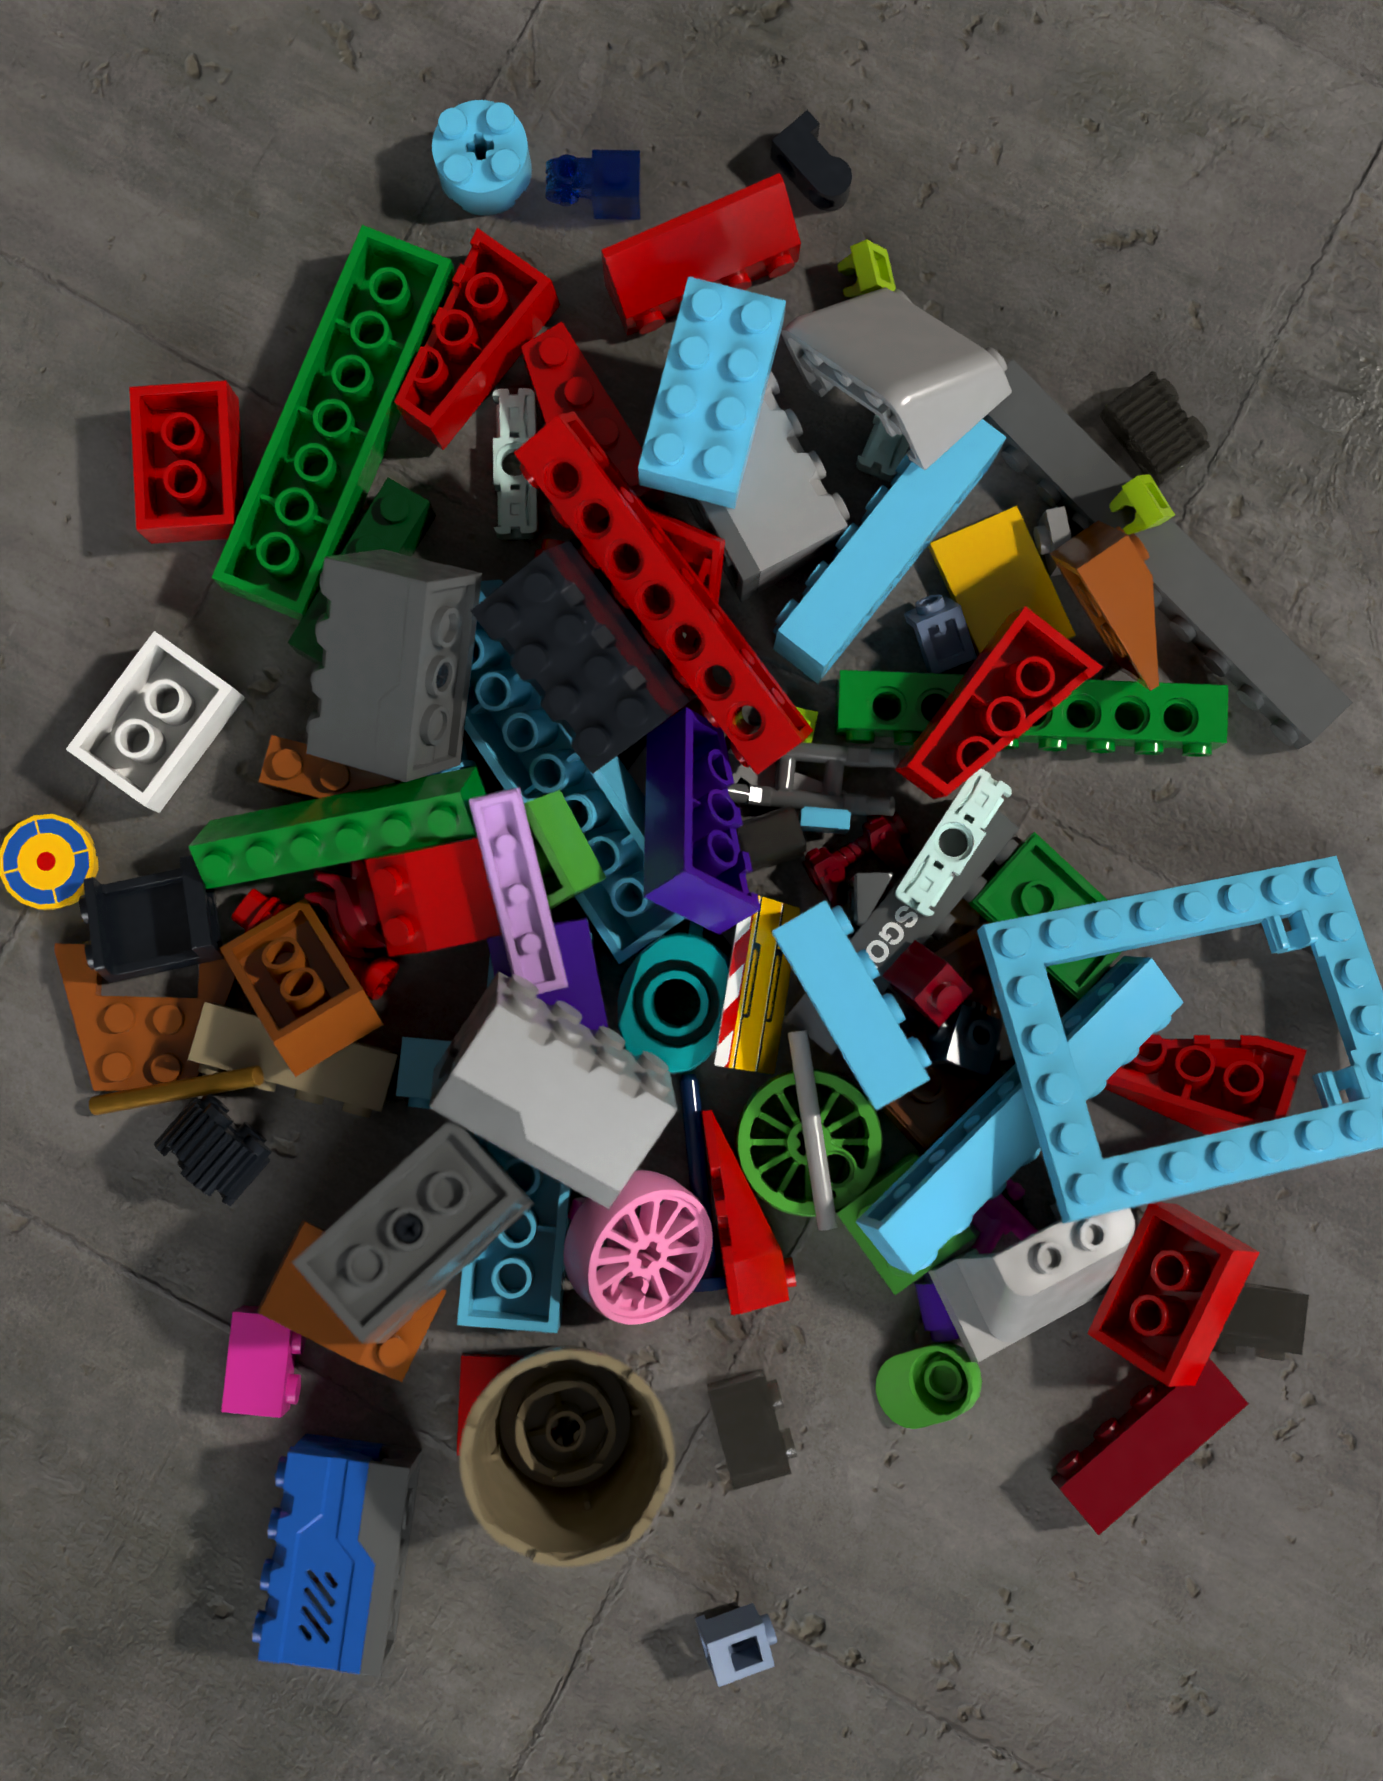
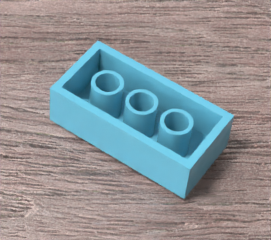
(711, 392)
(851, 1005)

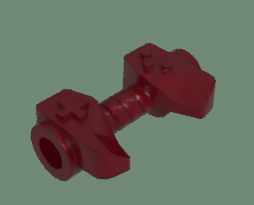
(880, 836)

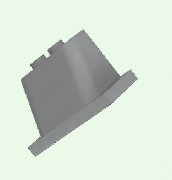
(1031, 1283)

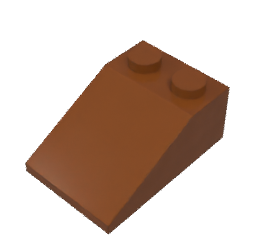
(1117, 595)
(300, 987)
(302, 1309)

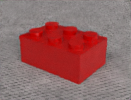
(186, 461)
(1172, 1294)

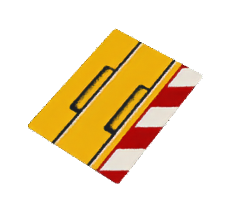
(755, 992)

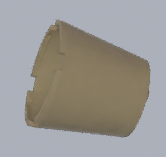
(576, 1492)

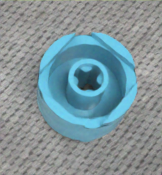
(479, 131)

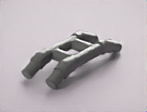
(831, 796)

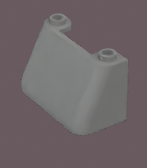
(900, 367)

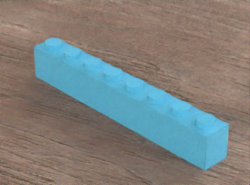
(998, 1132)

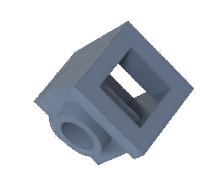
(737, 1643)

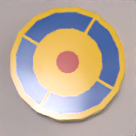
(47, 861)

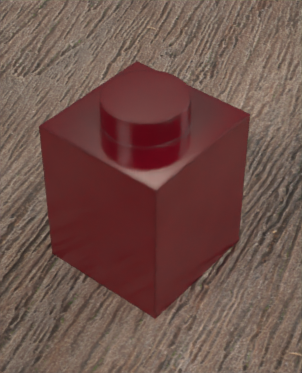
(927, 983)

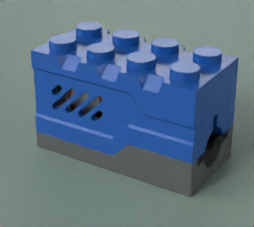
(338, 1554)

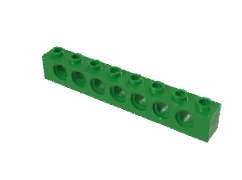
(1200, 706)

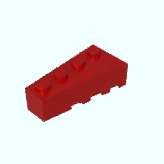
(474, 338)
(568, 384)

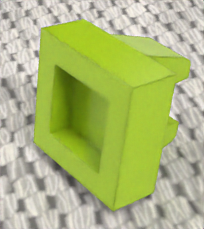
(871, 267)
(1147, 500)

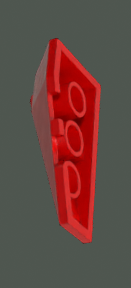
(1212, 1081)
(751, 1255)

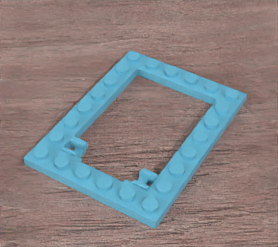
(1320, 916)

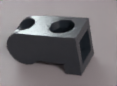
(810, 166)

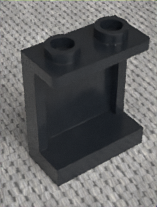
(150, 923)

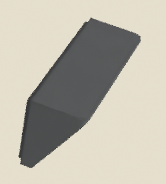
(863, 894)

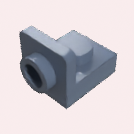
(941, 633)

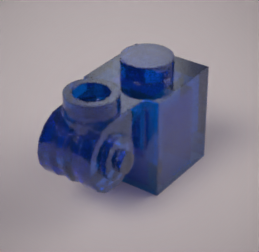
(607, 179)

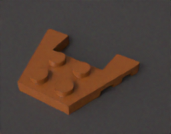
(132, 1038)

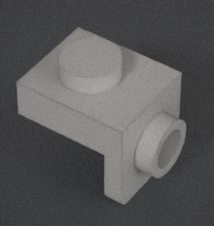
(1050, 534)

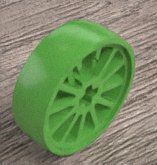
(844, 1191)

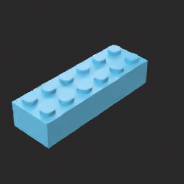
(880, 552)

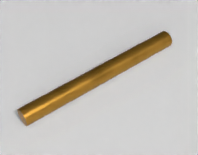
(176, 1090)

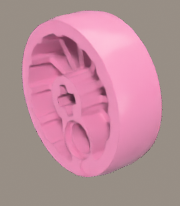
(658, 1252)

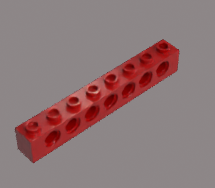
(630, 522)

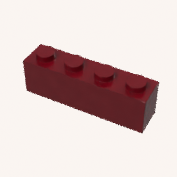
(1145, 1445)

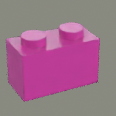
(261, 1366)

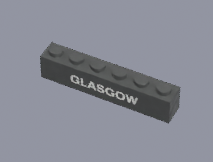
(895, 925)

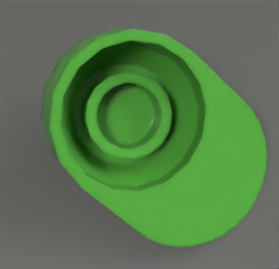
(928, 1385)

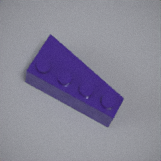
(692, 824)

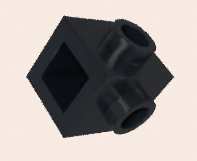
(965, 1042)

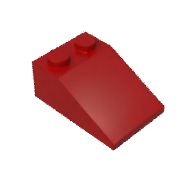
(433, 897)

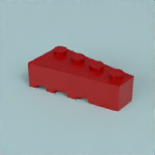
(1003, 693)

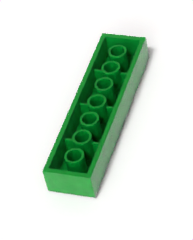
(334, 424)

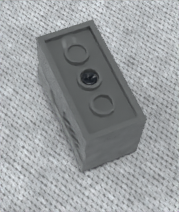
(393, 663)
(413, 1233)

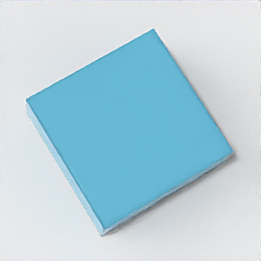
(824, 820)

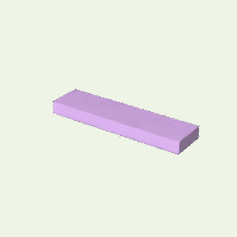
(518, 888)

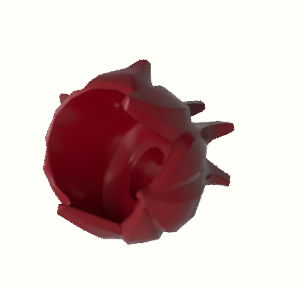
(350, 909)

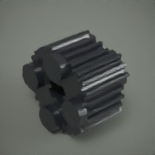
(214, 1149)

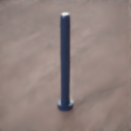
(698, 1170)

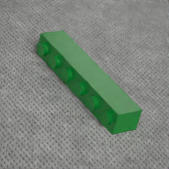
(338, 828)

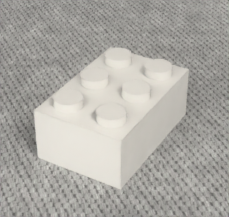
(155, 723)

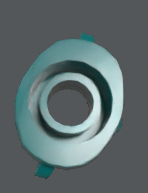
(674, 957)

